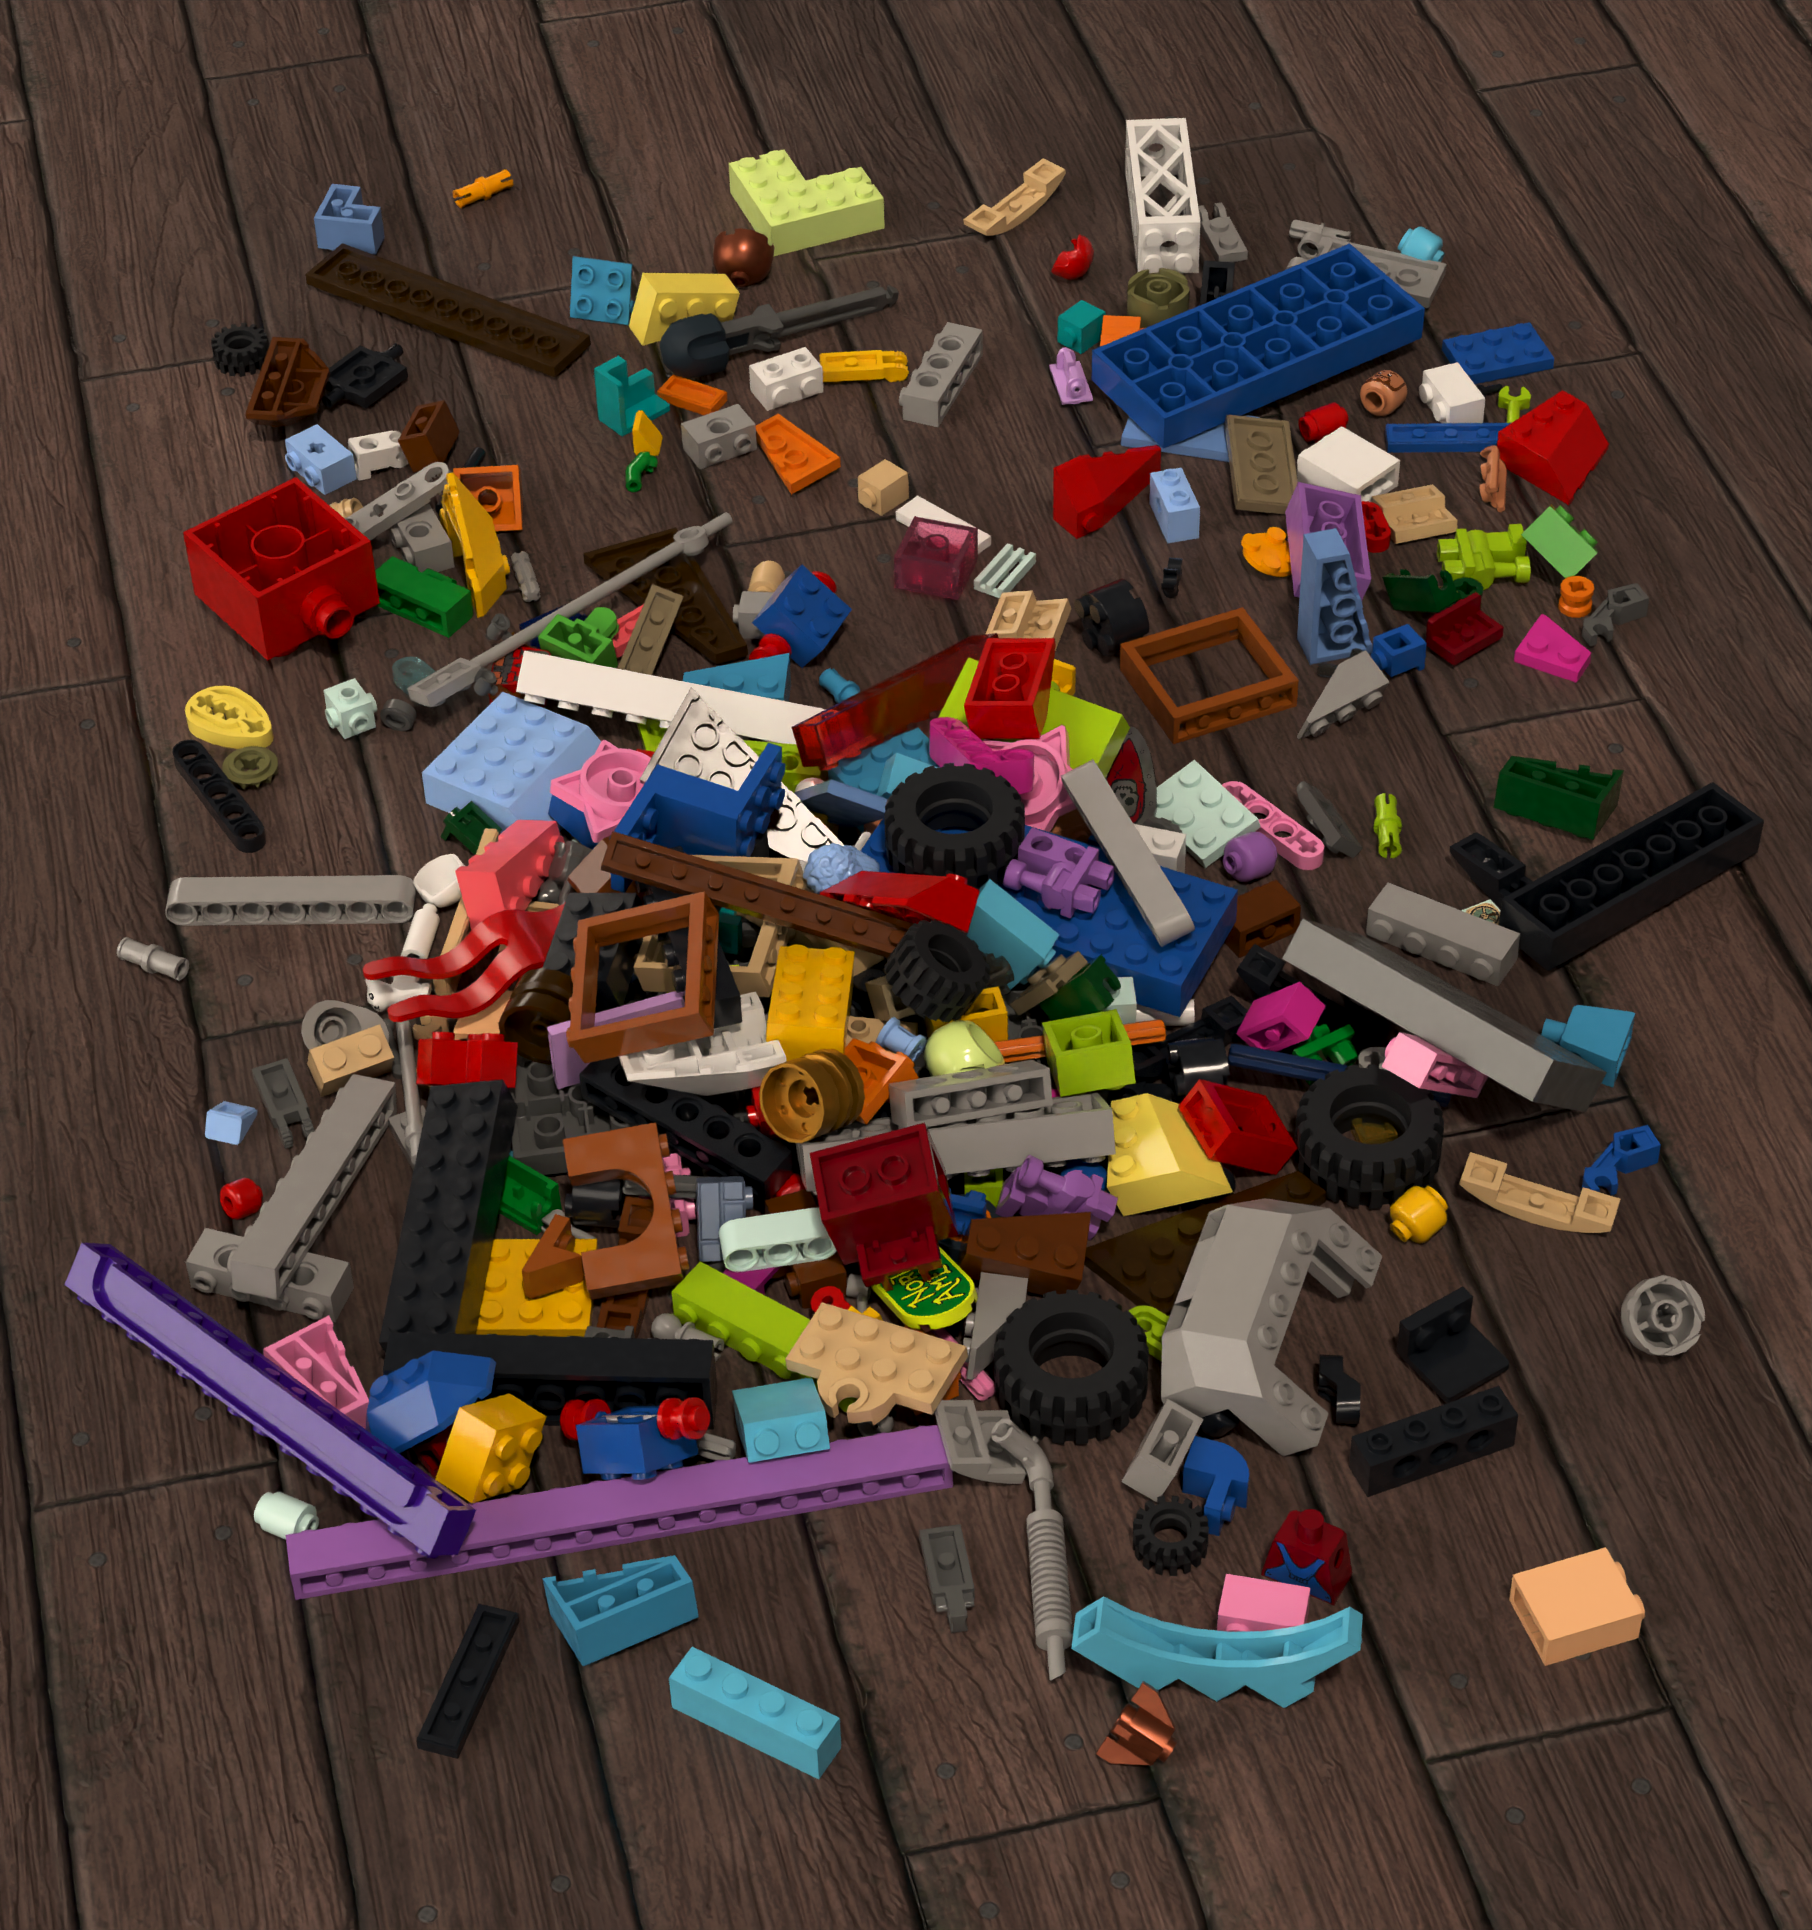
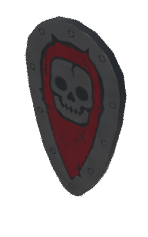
(1134, 778)

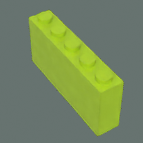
(1092, 729)

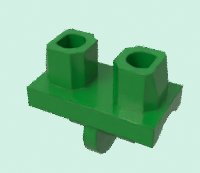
(1325, 1044)

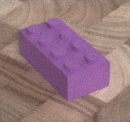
(1321, 509)

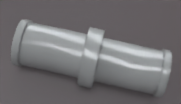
(152, 958)

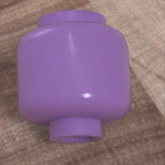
(1249, 856)

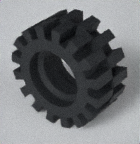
(239, 349)
(1170, 1554)

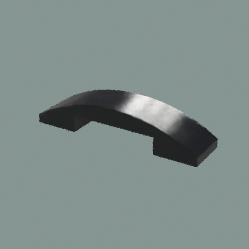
(1265, 975)
(1216, 1020)

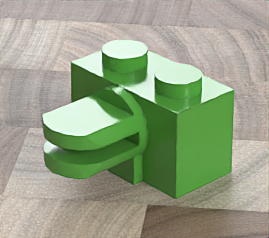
(1561, 541)
(583, 640)

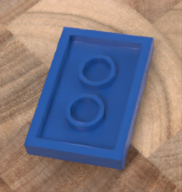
(1499, 353)

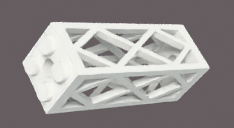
(1159, 168)

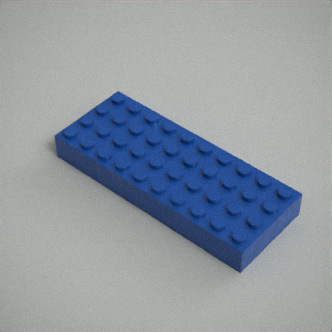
(1256, 345)
(1161, 975)

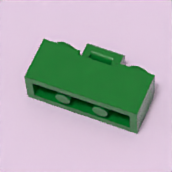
(423, 596)

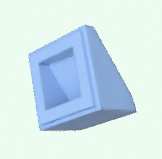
(229, 1122)

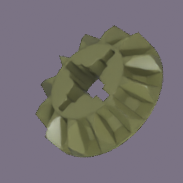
(250, 758)

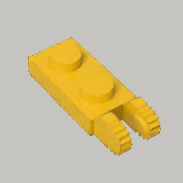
(864, 366)

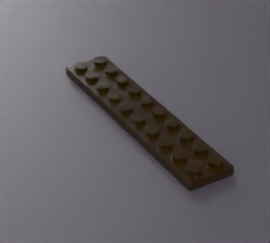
(448, 310)

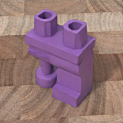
(1059, 872)
(1040, 1192)

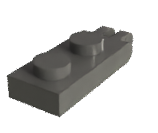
(1328, 821)

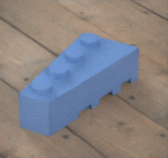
(1329, 600)

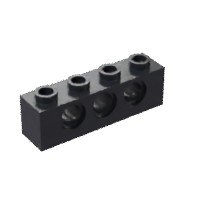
(1433, 1441)

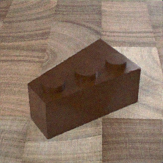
(1034, 1247)

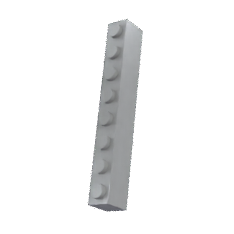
(312, 1187)

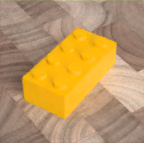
(811, 999)

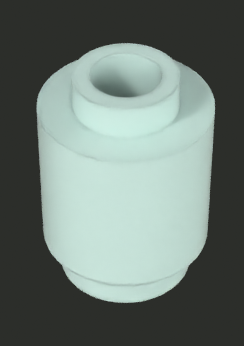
(284, 1514)

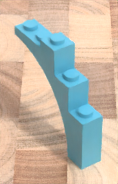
(1215, 1662)

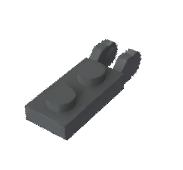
(283, 1099)

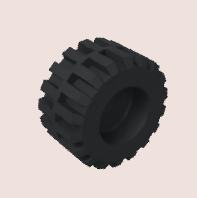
(937, 970)

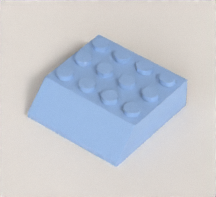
(508, 761)

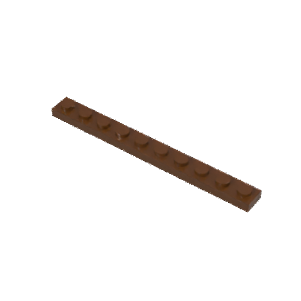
(753, 895)

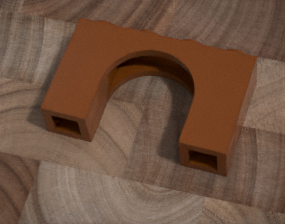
(654, 1256)

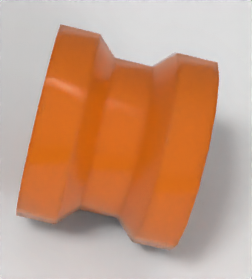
(1576, 596)

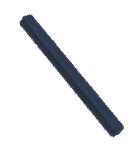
(1294, 1066)

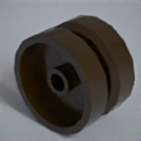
(535, 1004)

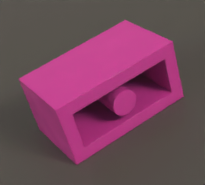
(1281, 1018)

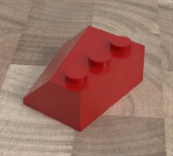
(1554, 445)
(910, 896)

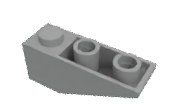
(1352, 686)
(996, 1301)

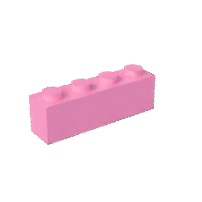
(1431, 1067)

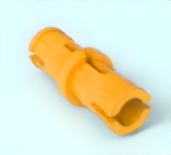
(482, 188)

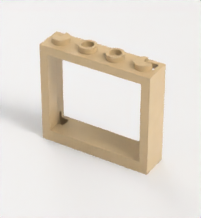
(761, 970)

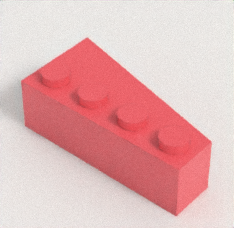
(508, 870)

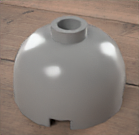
(1662, 1316)

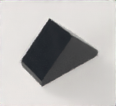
(1216, 280)

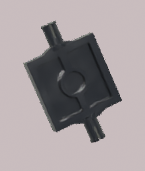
(364, 376)

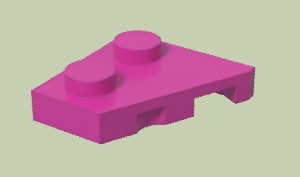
(1553, 651)

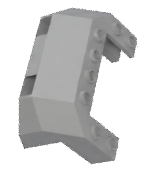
(1238, 1308)

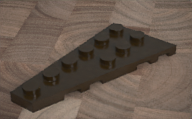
(701, 616)
(1153, 1260)

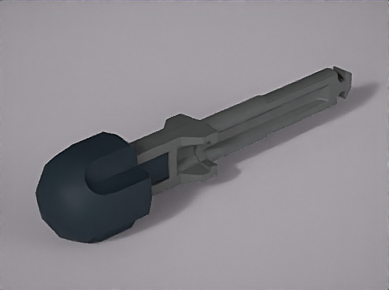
(703, 343)

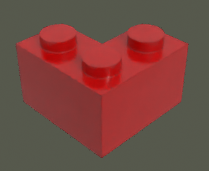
(454, 1061)

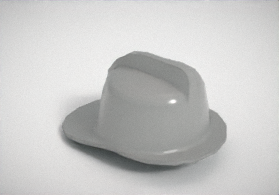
(334, 1020)

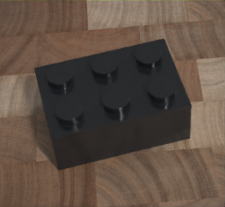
(615, 960)

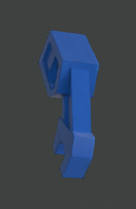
(1627, 1153)

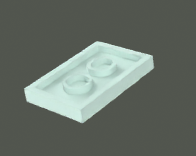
(1203, 812)

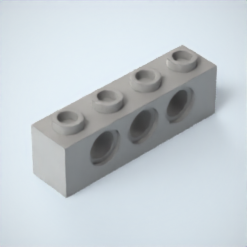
(941, 374)
(970, 1094)
(315, 1289)

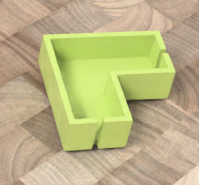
(802, 211)

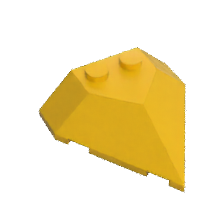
(476, 539)

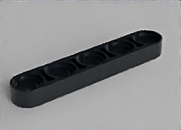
(221, 807)

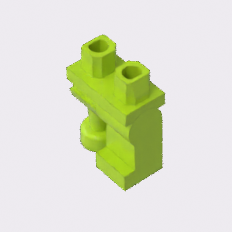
(1486, 555)

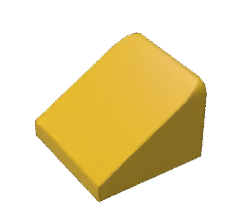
(645, 435)

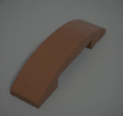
(630, 1307)

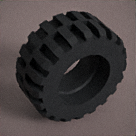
(954, 799)
(1361, 1171)
(1071, 1406)

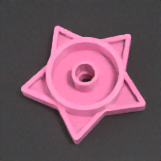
(1051, 760)
(603, 787)

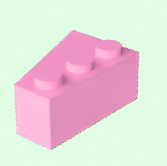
(321, 1365)

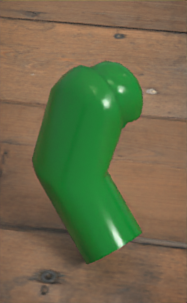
(633, 471)

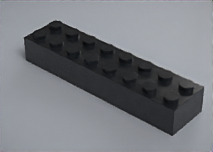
(1631, 875)
(451, 1210)
(561, 1369)

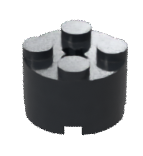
(1111, 617)
(1196, 1060)
(596, 1204)

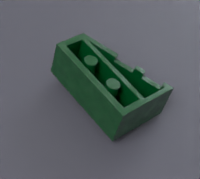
(1558, 796)

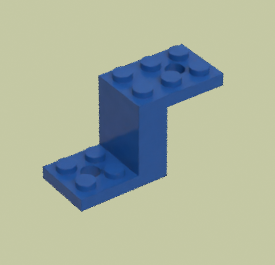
(703, 815)

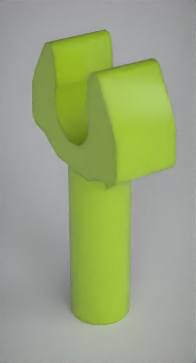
(1512, 403)

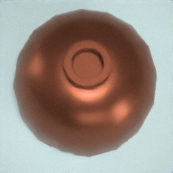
(743, 256)

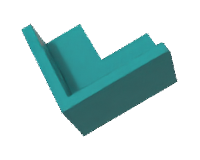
(623, 396)

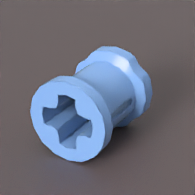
(900, 1039)

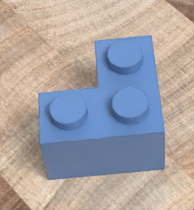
(348, 221)

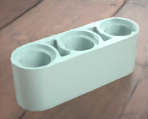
(775, 1240)

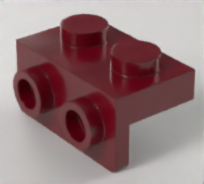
(1462, 630)

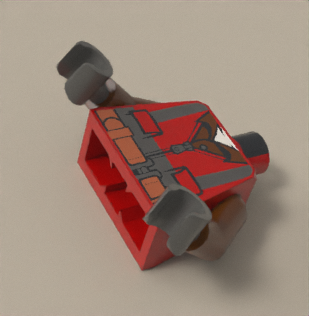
(505, 670)

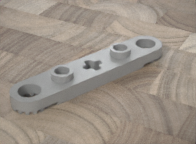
(400, 501)

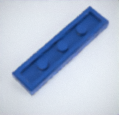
(1441, 437)

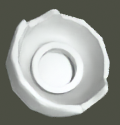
(438, 881)

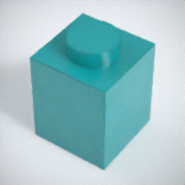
(1080, 326)

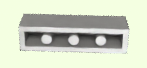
(1443, 934)

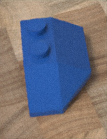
(426, 1396)

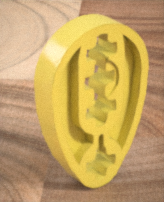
(244, 723)

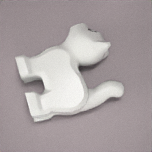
(383, 995)

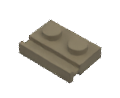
(1047, 981)

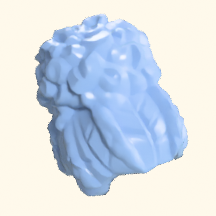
(834, 864)

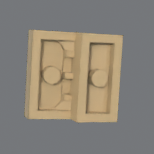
(1416, 513)
(1023, 616)

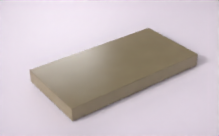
(1260, 463)

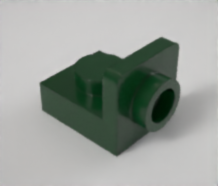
(468, 826)

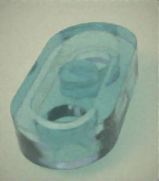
(410, 671)

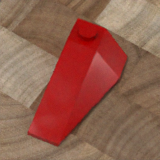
(1097, 488)

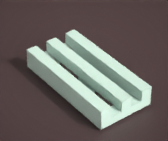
(999, 569)

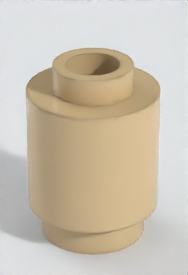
(766, 577)

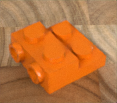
(878, 1070)

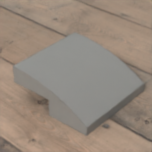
(970, 1443)

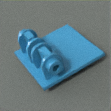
(601, 290)

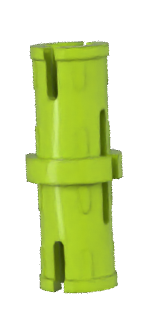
(1387, 825)

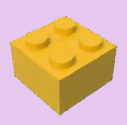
(491, 1448)

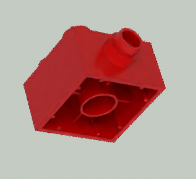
(282, 569)

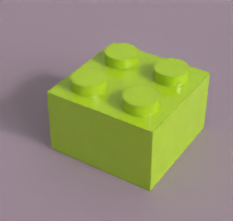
(1089, 1053)

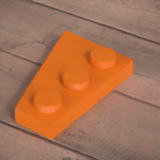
(794, 453)

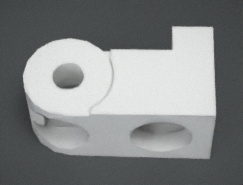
(376, 452)

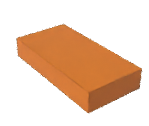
(692, 395)

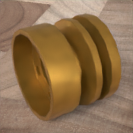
(811, 1095)

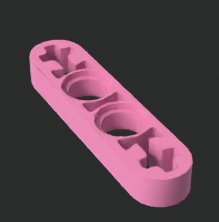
(1300, 848)

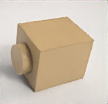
(883, 487)

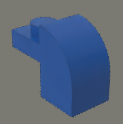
(1218, 1474)

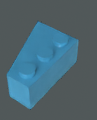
(760, 677)
(620, 1607)

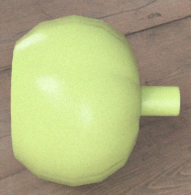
(960, 1048)

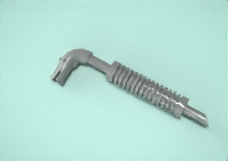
(1045, 1548)

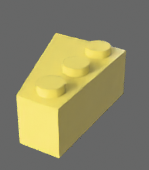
(675, 296)

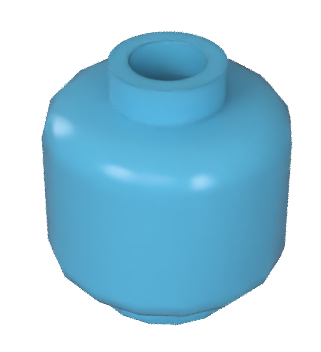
(1422, 245)

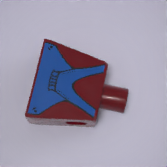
(1310, 1555)

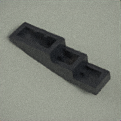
(1490, 867)

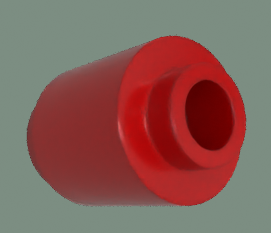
(1322, 421)

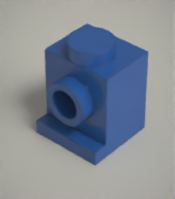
(1399, 650)

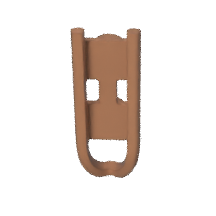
(1495, 478)

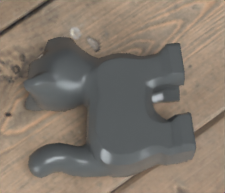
(565, 860)

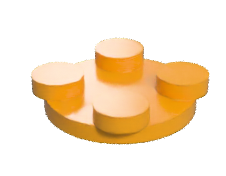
(1268, 552)

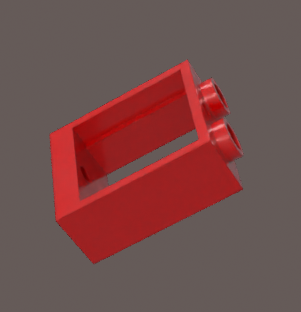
(1218, 1111)

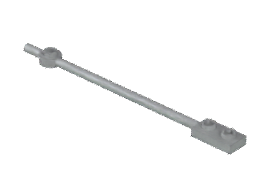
(460, 673)

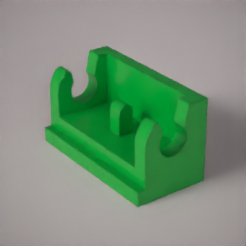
(528, 1196)

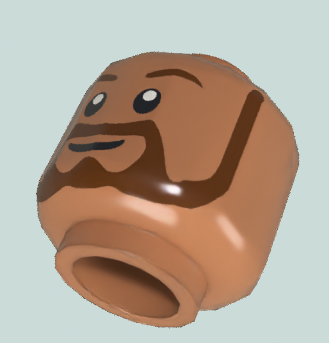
(1383, 393)

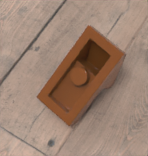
(553, 1261)

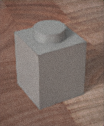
(745, 612)

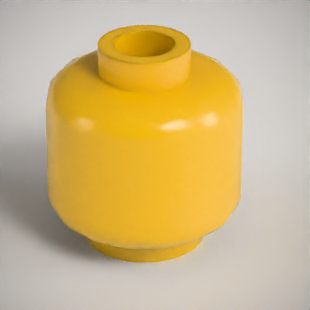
(1418, 1214)

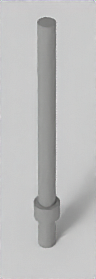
(410, 1088)

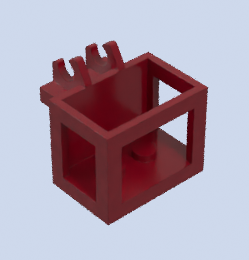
(886, 1203)

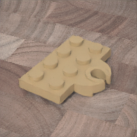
(873, 1363)

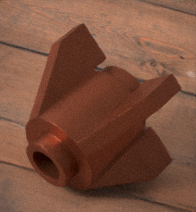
(1141, 1732)

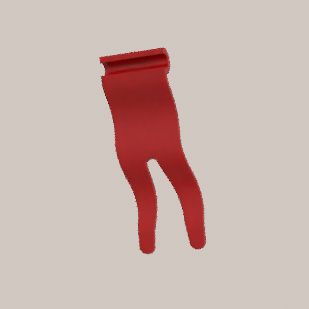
(527, 943)

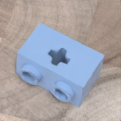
(320, 459)
(1174, 505)

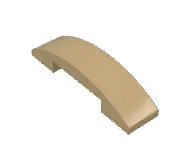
(1019, 205)
(1537, 1203)

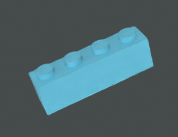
(755, 1712)

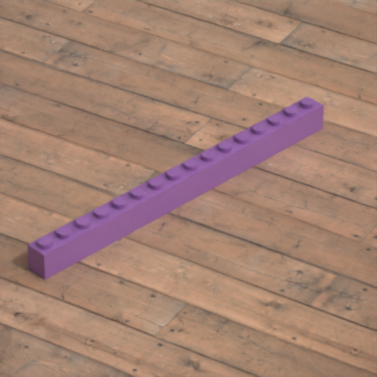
(629, 1511)

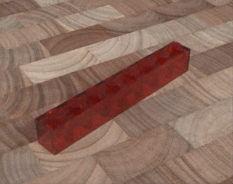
(884, 707)

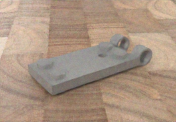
(1413, 275)

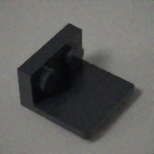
(1448, 1348)

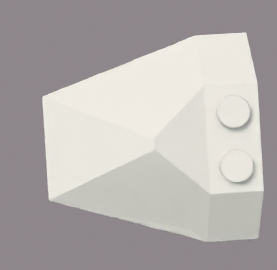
(712, 1065)

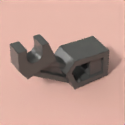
(1619, 607)

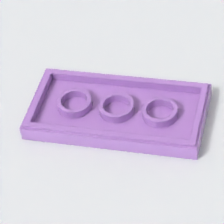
(566, 1061)

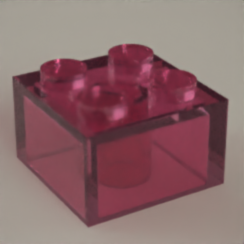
(936, 558)

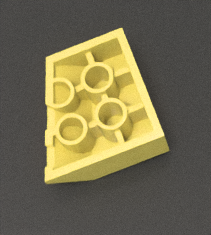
(1158, 1158)

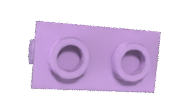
(1070, 378)

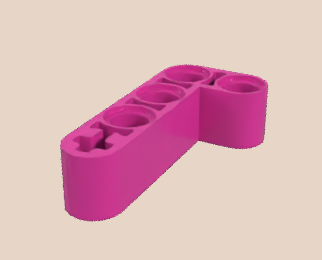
(955, 743)

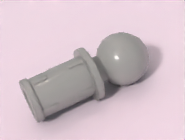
(669, 1327)

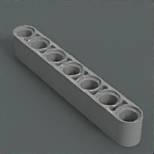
(1128, 853)
(290, 900)

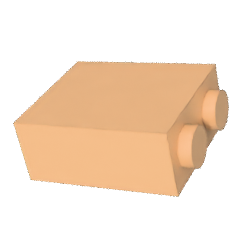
(1576, 1606)

